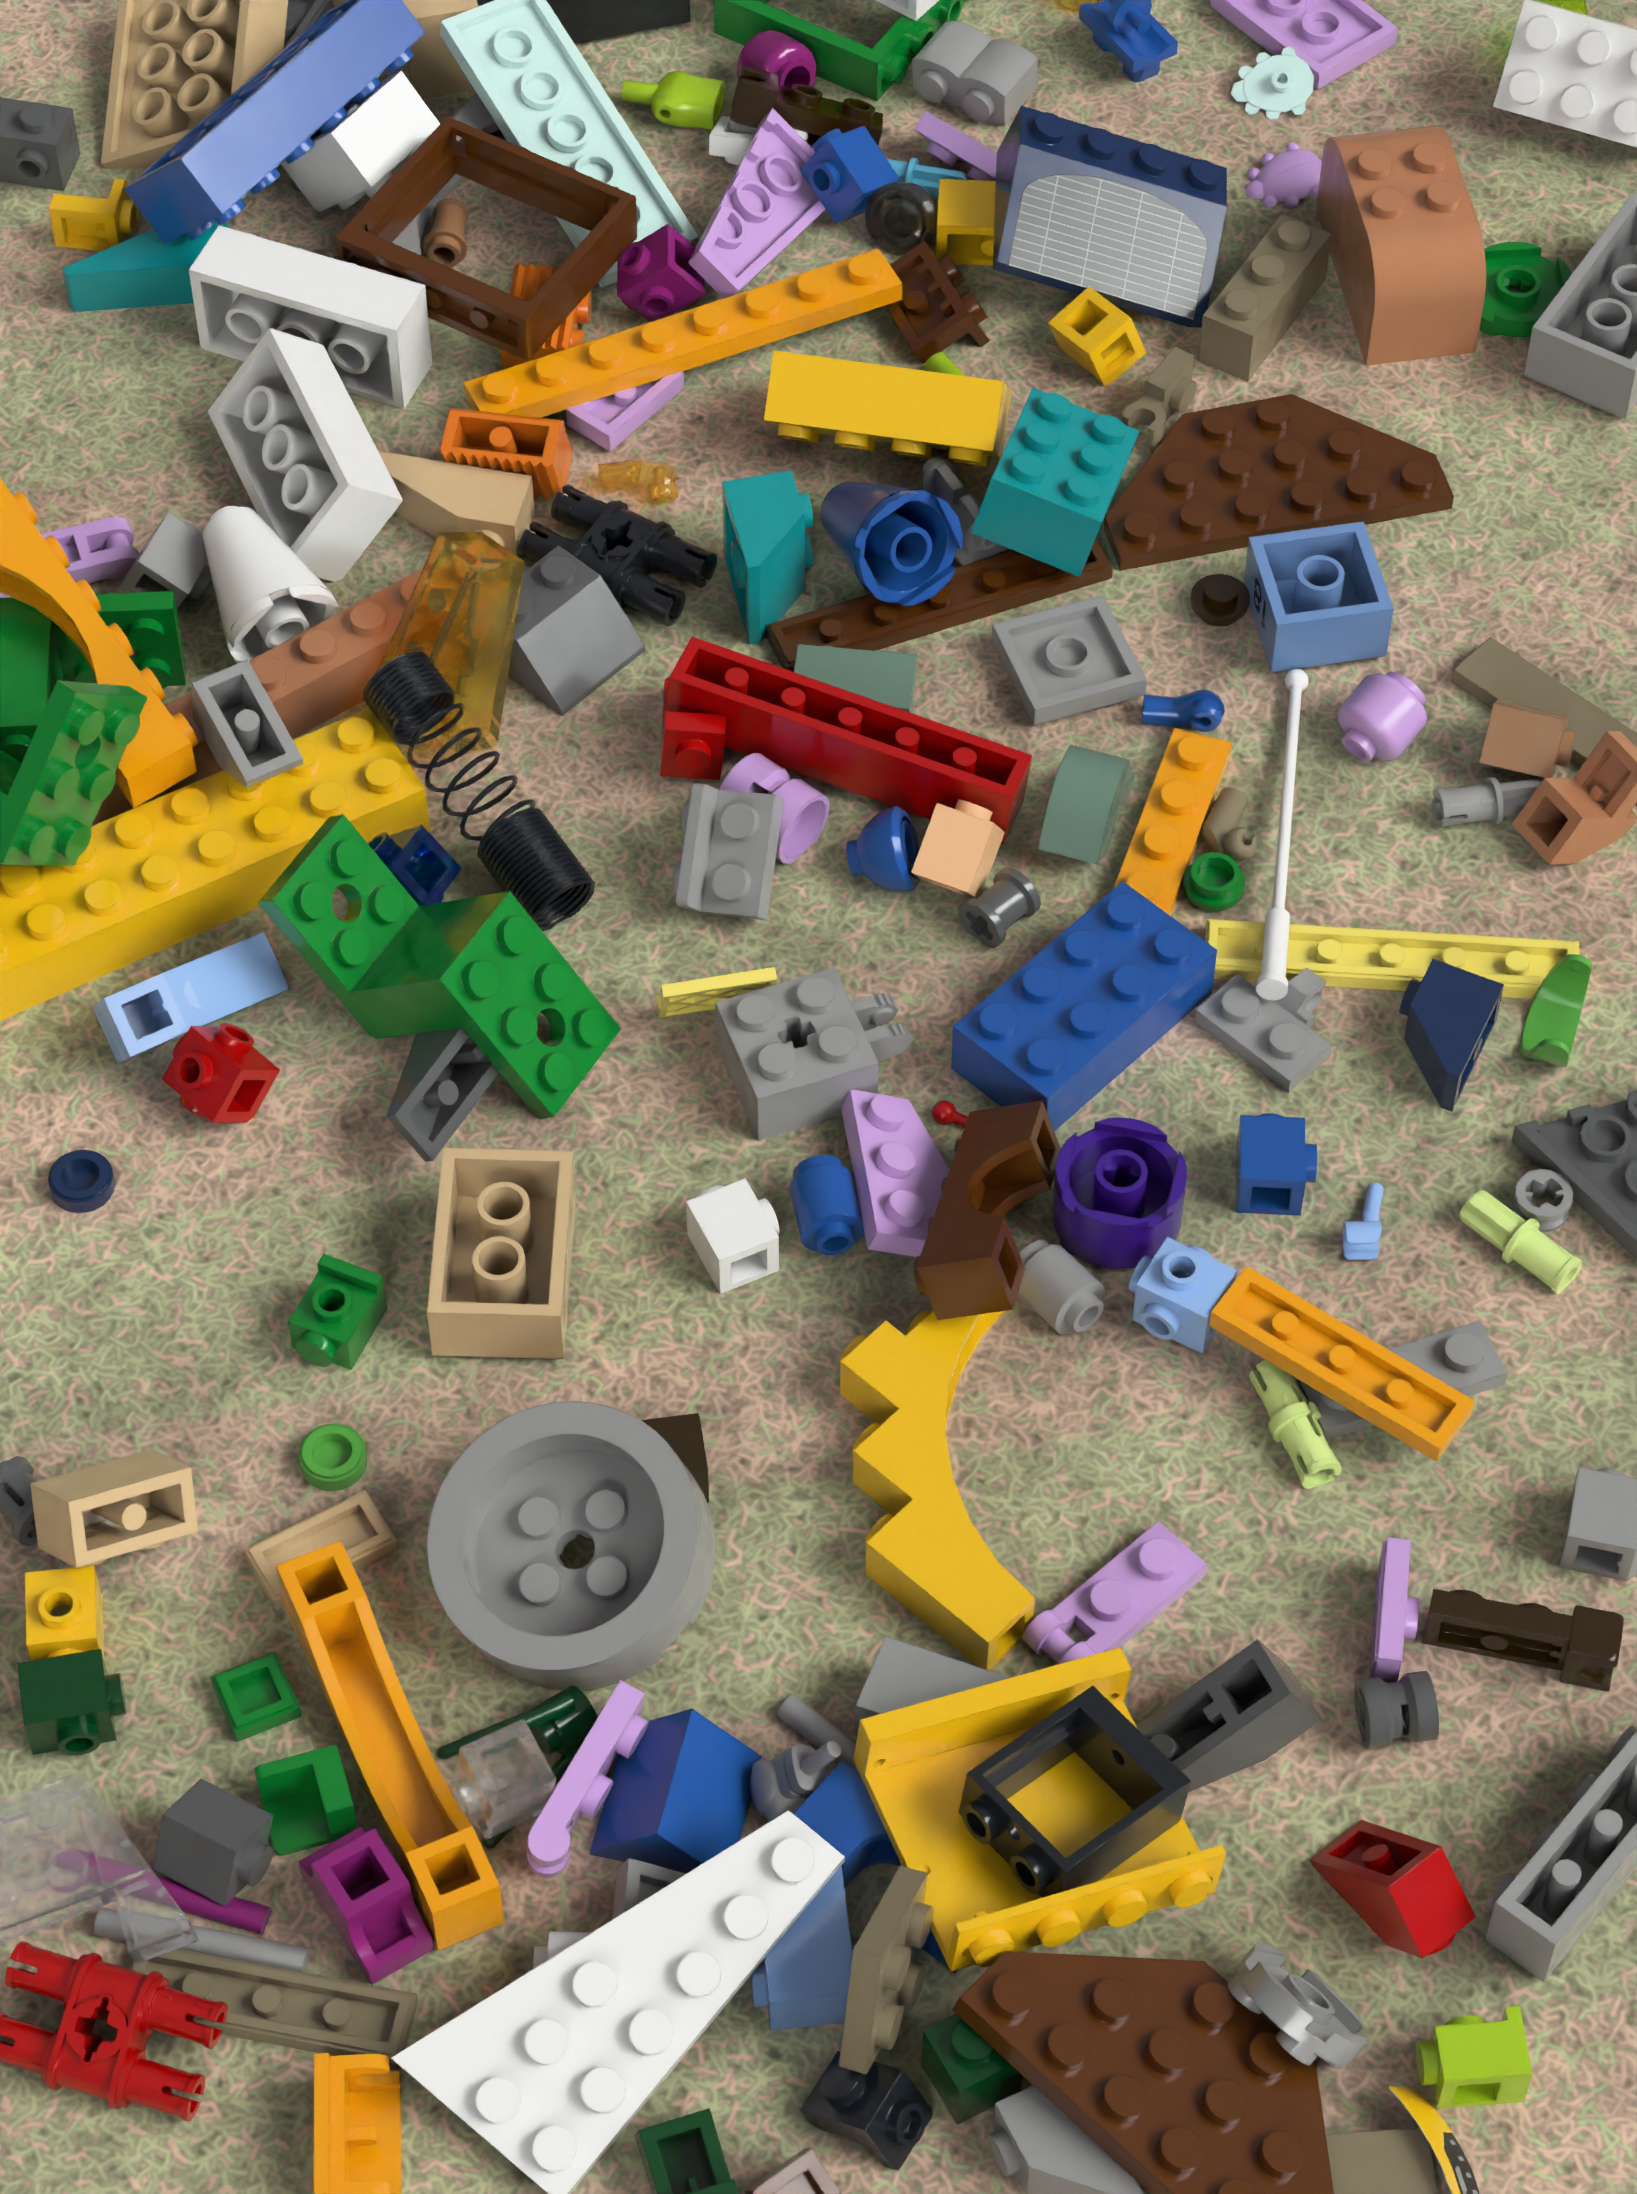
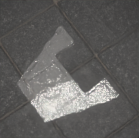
(72, 1856)

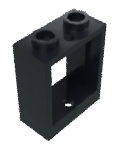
(1115, 1752)

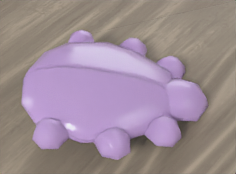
(1285, 177)

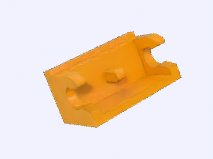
(356, 2125)

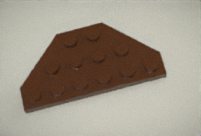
(1265, 473)
(1158, 2070)

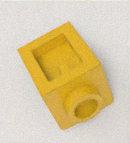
(93, 221)

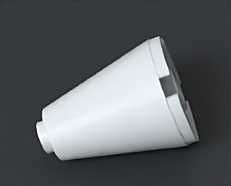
(260, 584)

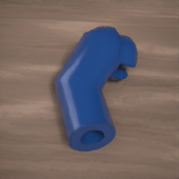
(1195, 710)

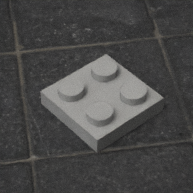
(1068, 660)

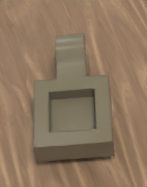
(1165, 391)

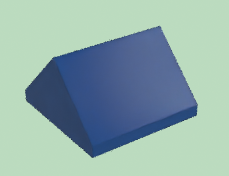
(677, 1795)

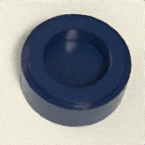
(81, 1181)

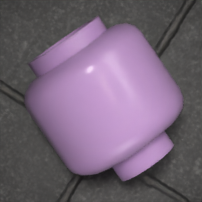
(1382, 717)

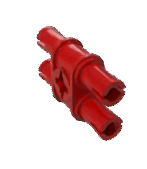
(128, 2001)

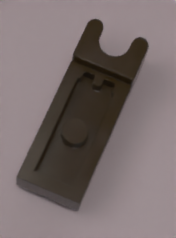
(799, 106)
(1528, 1633)

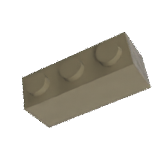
(1264, 297)

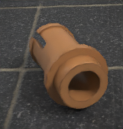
(446, 239)

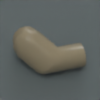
(1221, 827)

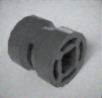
(1396, 1709)

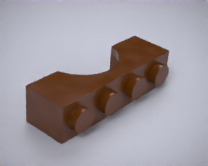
(969, 1250)

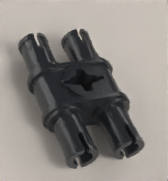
(623, 551)

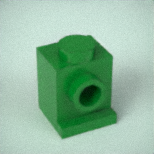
(337, 1313)

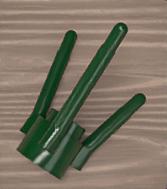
(556, 1725)

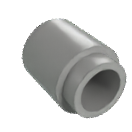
(1060, 1288)

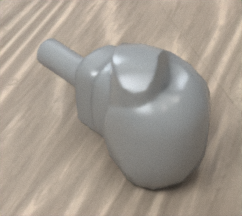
(789, 1778)

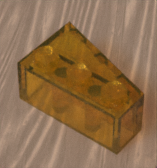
(466, 626)

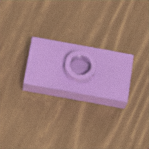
(1393, 1611)

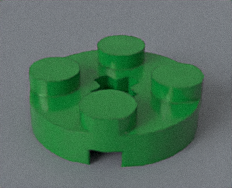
(1536, 276)

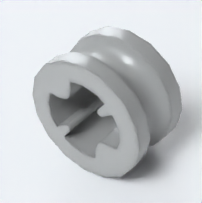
(1537, 1184)

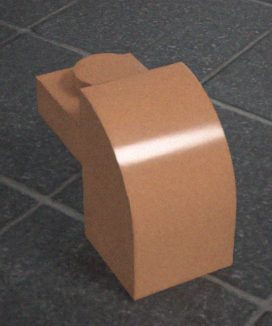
(1587, 812)

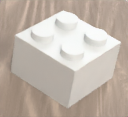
(364, 146)

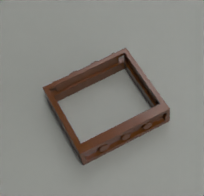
(520, 174)

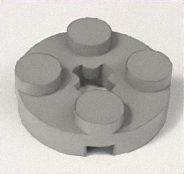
(1305, 2008)

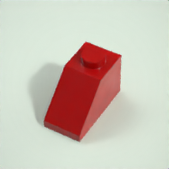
(1397, 1887)

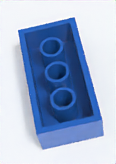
(1084, 1006)

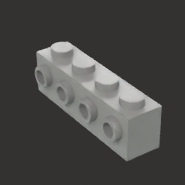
(1571, 1868)

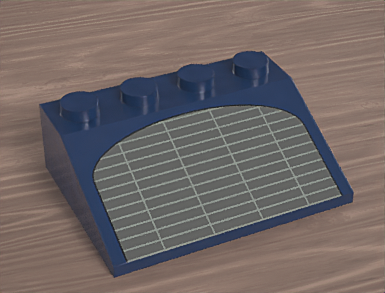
(1108, 216)

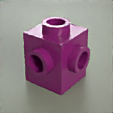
(657, 274)

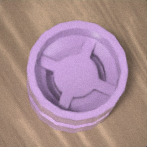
(803, 807)

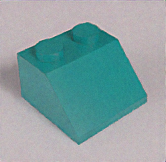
(766, 546)

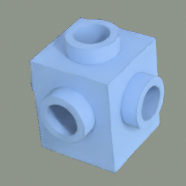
(1179, 1293)

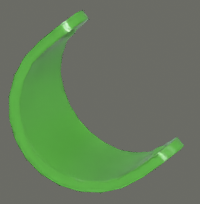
(1556, 1011)

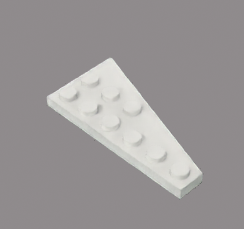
(594, 2031)

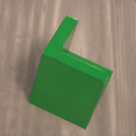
(306, 1800)

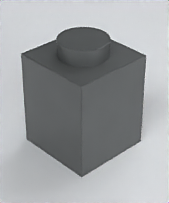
(214, 1842)

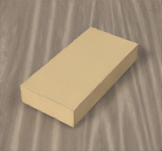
(351, 1521)

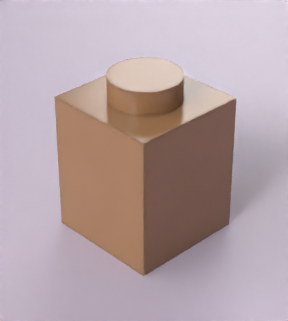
(1527, 739)

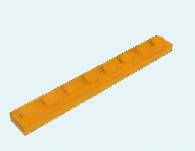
(688, 338)

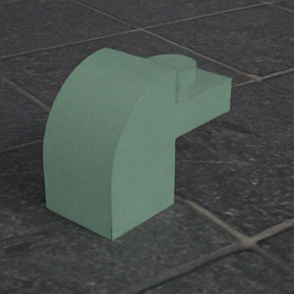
(1085, 804)

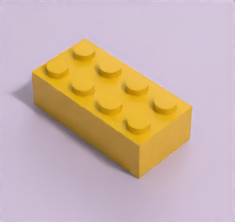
(887, 405)

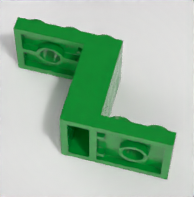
(40, 653)
(65, 772)
(440, 966)

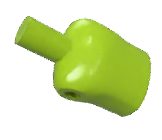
(680, 99)

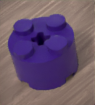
(1118, 1193)

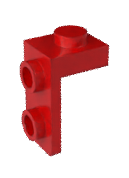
(691, 743)

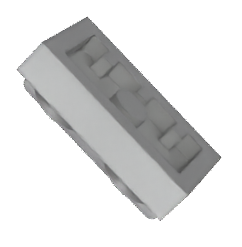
(728, 852)

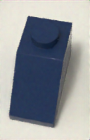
(1449, 1025)

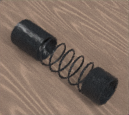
(517, 850)

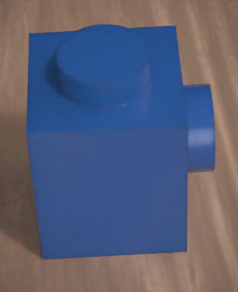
(847, 172)
(1273, 1164)

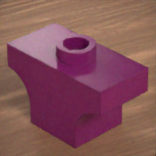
(368, 1902)

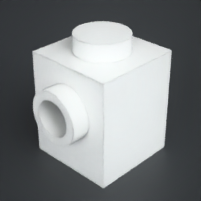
(734, 1234)

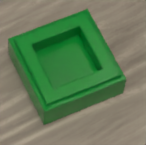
(256, 1696)

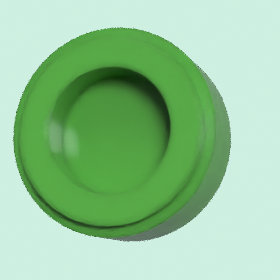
(332, 1457)

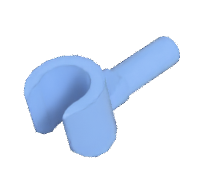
(1362, 1237)

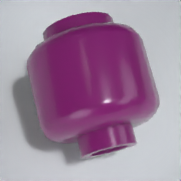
(779, 55)

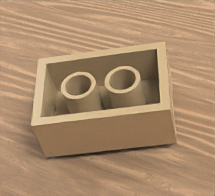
(502, 1253)

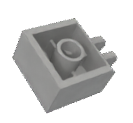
(803, 1049)

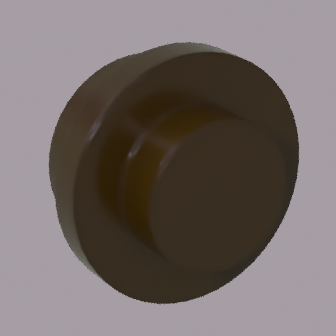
(1220, 599)

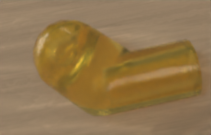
(640, 473)

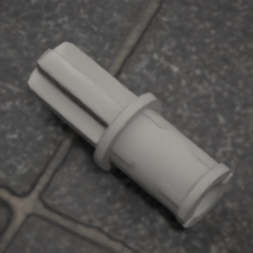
(1481, 801)

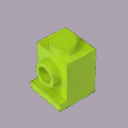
(1476, 2061)

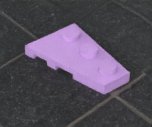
(893, 1170)

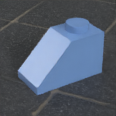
(810, 1966)

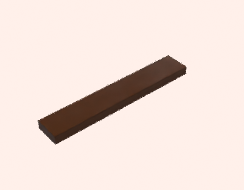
(971, 594)

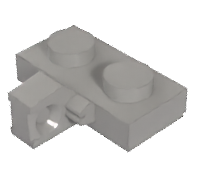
(1267, 1032)

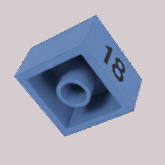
(1318, 596)

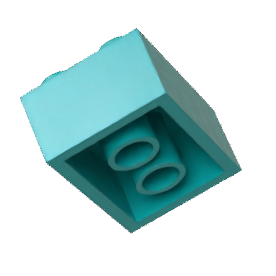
(1055, 481)

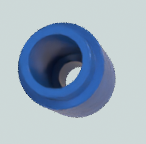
(826, 1205)

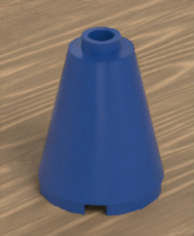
(893, 538)

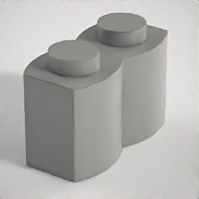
(975, 73)

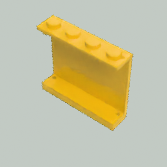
(916, 1777)

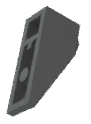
(439, 1088)
(1232, 1717)

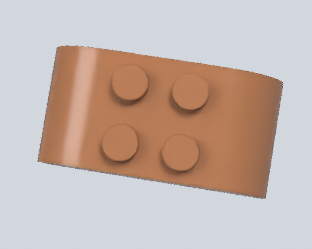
(1403, 243)

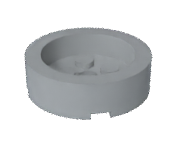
(531, 1492)

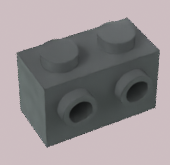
(37, 144)

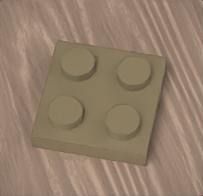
(886, 1970)

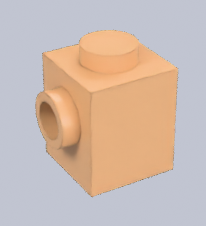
(959, 848)

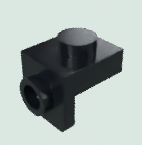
(870, 2108)

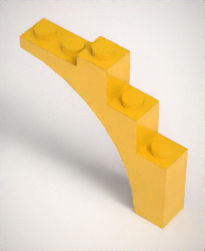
(926, 1544)

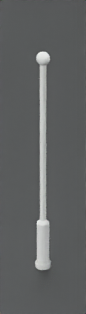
(1272, 980)

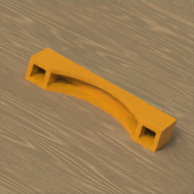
(37, 575)
(396, 1767)

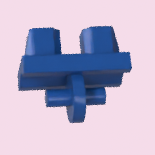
(1130, 34)

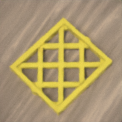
(703, 993)

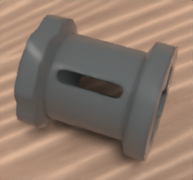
(1000, 907)
(18, 1475)

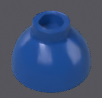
(886, 851)

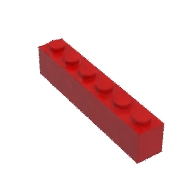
(847, 736)

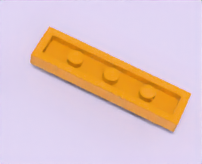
(1174, 816)
(1341, 1363)

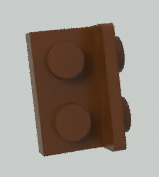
(931, 305)

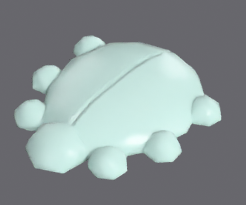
(1275, 84)

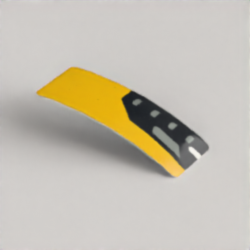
(1444, 2144)

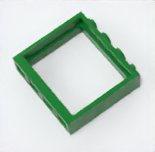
(836, 57)

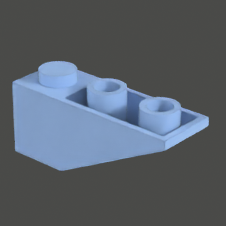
(189, 996)

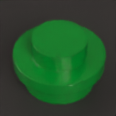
(1214, 882)

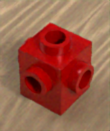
(220, 1073)

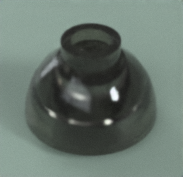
(901, 217)

